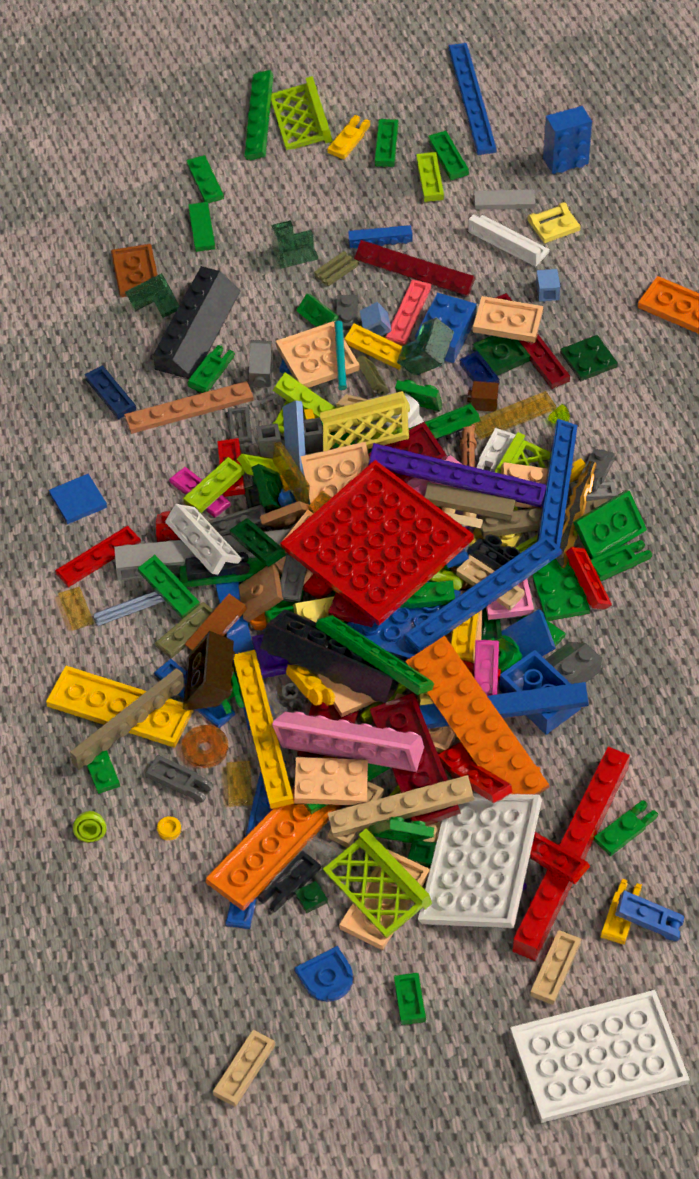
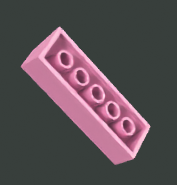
(349, 740)

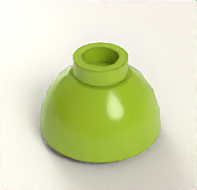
(89, 826)

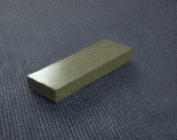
(175, 638)

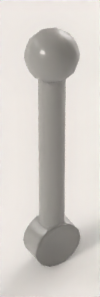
(256, 403)

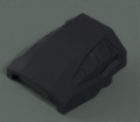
(491, 553)

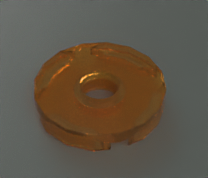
(200, 735)

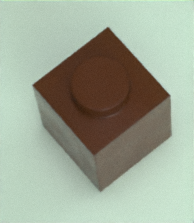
(483, 396)

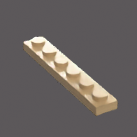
(401, 805)

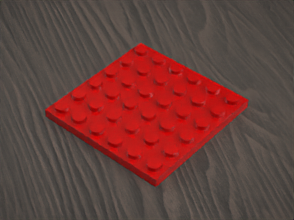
(377, 542)

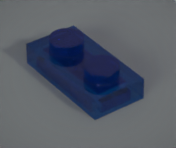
(478, 368)

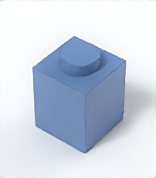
(548, 285)
(376, 319)

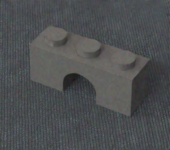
(270, 434)

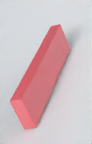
(409, 312)

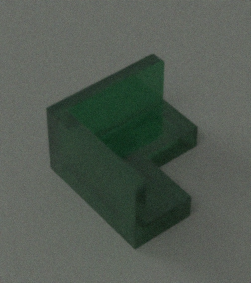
(292, 248)
(155, 291)
(429, 348)

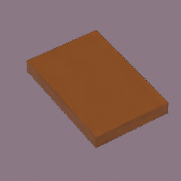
(133, 266)

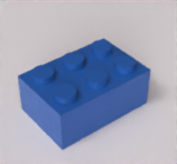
(567, 139)
(457, 315)
(536, 673)

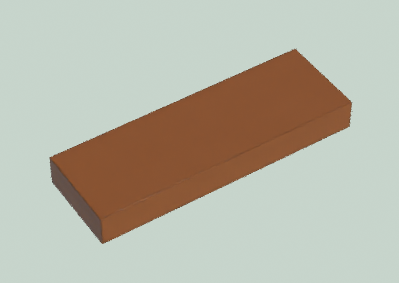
(219, 621)

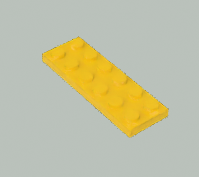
(102, 699)

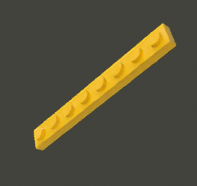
(262, 730)

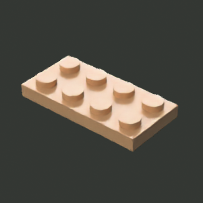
(356, 922)

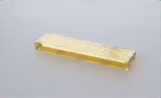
(514, 414)
(291, 473)

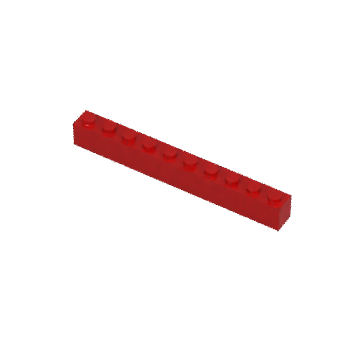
(577, 840)

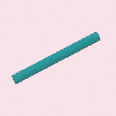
(340, 355)

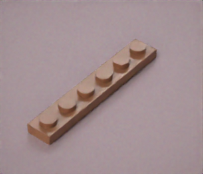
(189, 407)

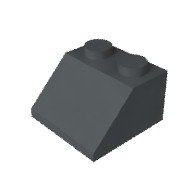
(576, 662)

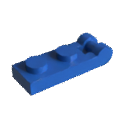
(649, 915)

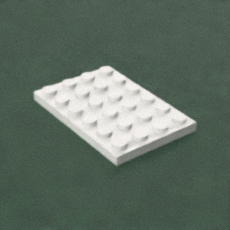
(482, 862)
(598, 1056)

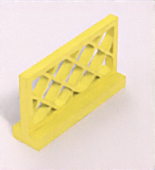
(362, 414)

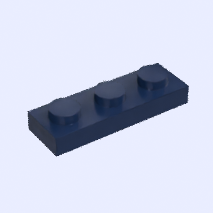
(110, 392)

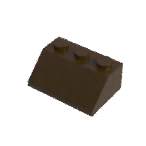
(209, 672)

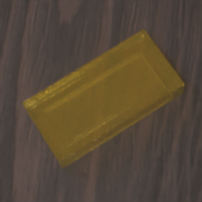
(75, 608)
(239, 783)

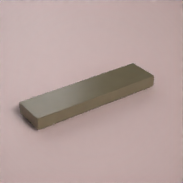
(470, 501)

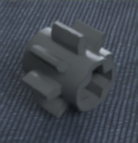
(291, 696)

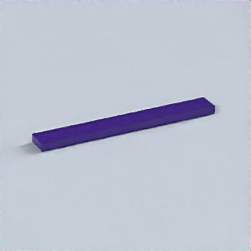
(458, 475)

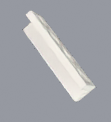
(507, 239)
(201, 538)

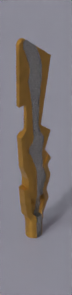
(576, 510)

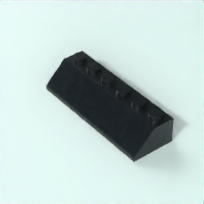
(196, 323)
(306, 645)

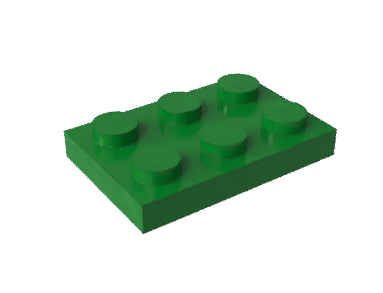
(610, 525)
(559, 592)

